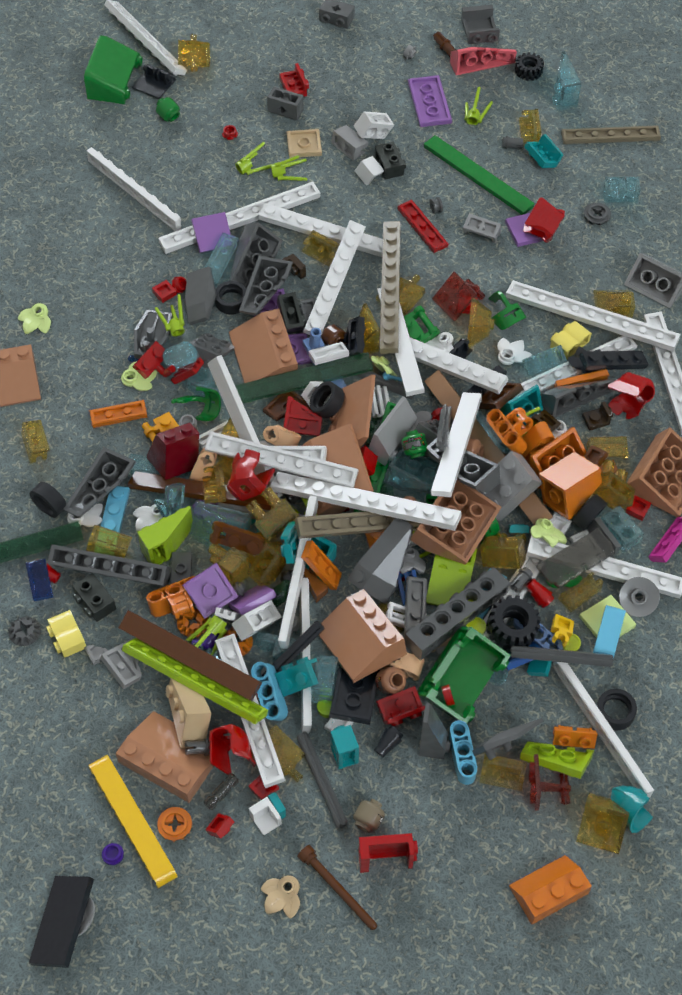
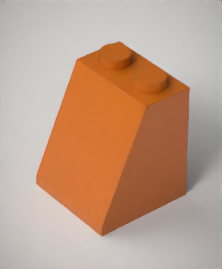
(569, 484)

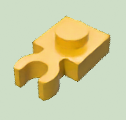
(562, 628)

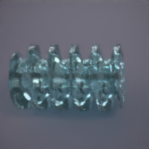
(180, 355)

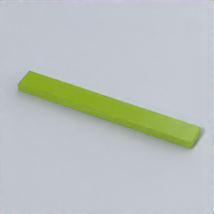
(196, 681)

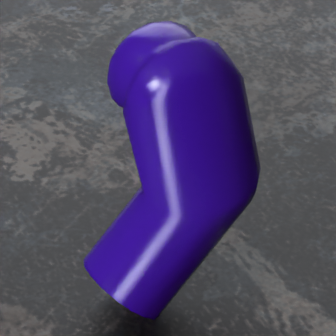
(209, 641)

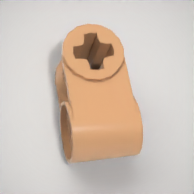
(283, 436)
(198, 469)
(409, 665)

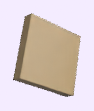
(304, 143)

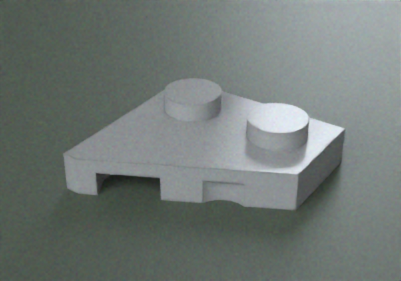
(122, 666)

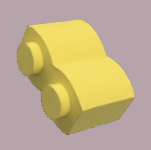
(571, 338)
(67, 634)

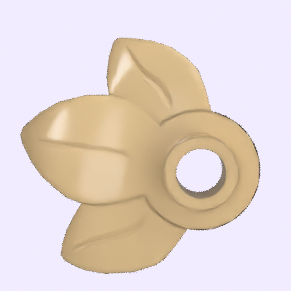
(281, 899)

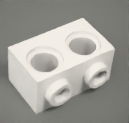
(373, 125)
(256, 620)

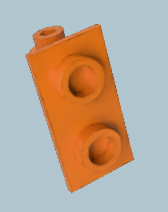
(580, 738)

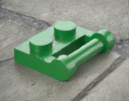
(414, 329)

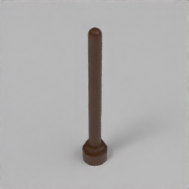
(308, 856)

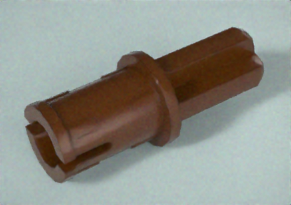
(445, 44)

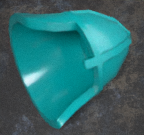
(632, 801)

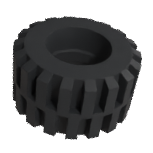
(516, 609)

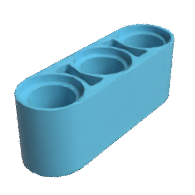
(609, 630)
(276, 697)
(462, 762)

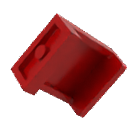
(386, 847)

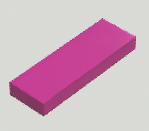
(668, 542)

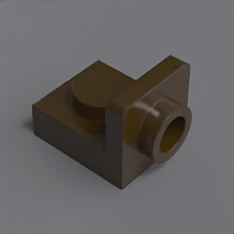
(298, 267)
(598, 417)
(549, 419)

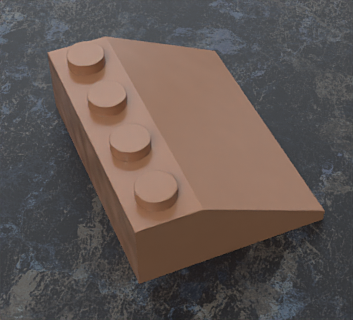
(263, 347)
(18, 376)
(356, 408)
(342, 450)
(660, 473)
(477, 516)
(361, 636)
(156, 755)

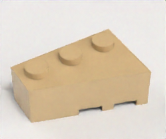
(189, 713)

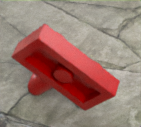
(151, 360)

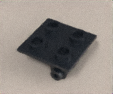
(154, 81)

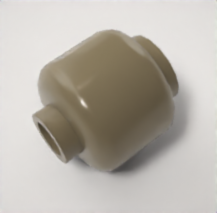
(369, 815)

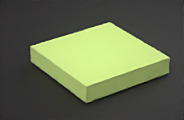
(593, 616)

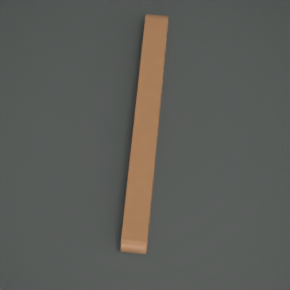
(447, 395)

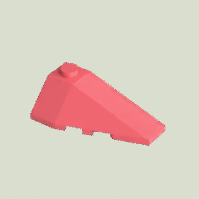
(480, 58)

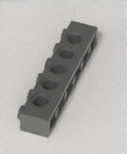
(109, 565)
(423, 645)

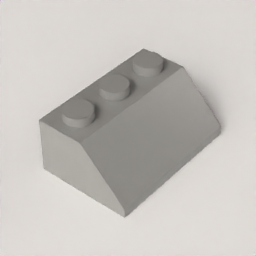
(655, 280)
(392, 430)

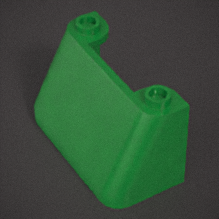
(110, 71)
(467, 667)

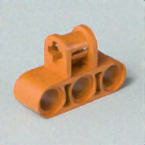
(511, 428)
(537, 438)
(170, 599)

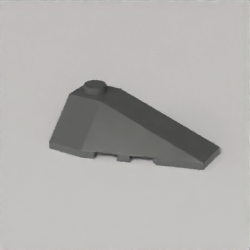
(254, 242)
(265, 281)
(569, 397)
(474, 470)
(102, 477)
(381, 564)
(433, 736)

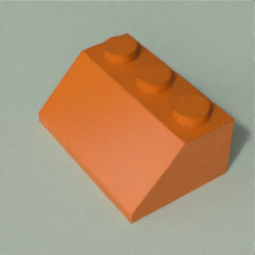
(556, 451)
(550, 888)

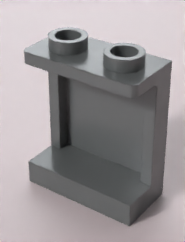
(479, 24)

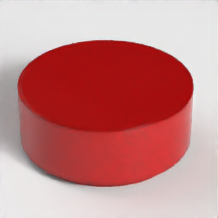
(448, 695)

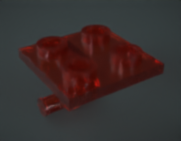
(457, 295)
(538, 787)

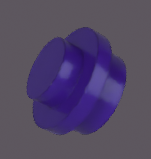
(112, 854)

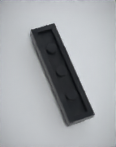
(613, 360)

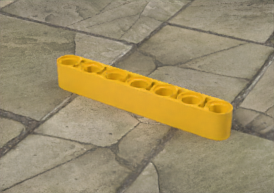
(133, 821)

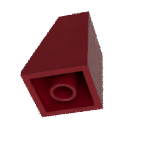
(175, 451)

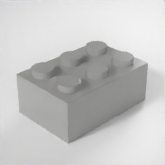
(515, 484)

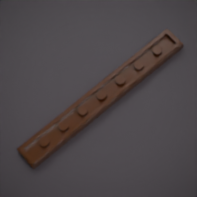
(193, 488)
(190, 655)

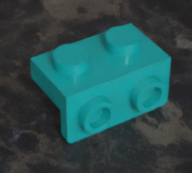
(544, 152)
(296, 677)

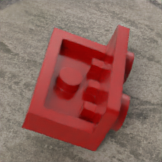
(295, 81)
(400, 705)

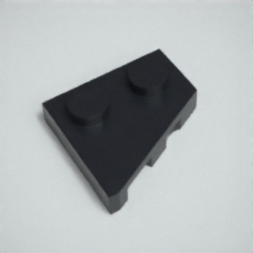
(355, 336)

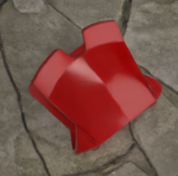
(544, 220)
(634, 394)
(243, 474)
(221, 744)

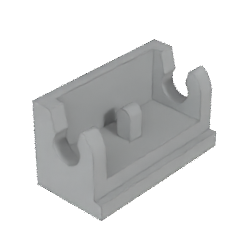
(349, 142)
(482, 227)

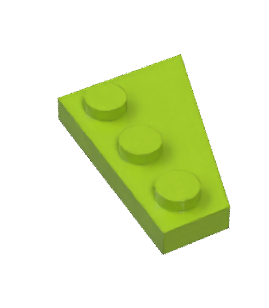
(561, 760)

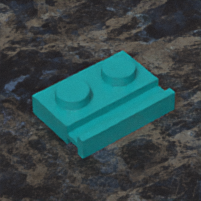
(291, 543)

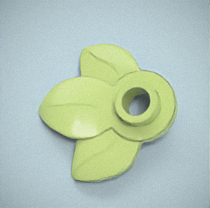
(33, 320)
(383, 365)
(138, 381)
(546, 530)

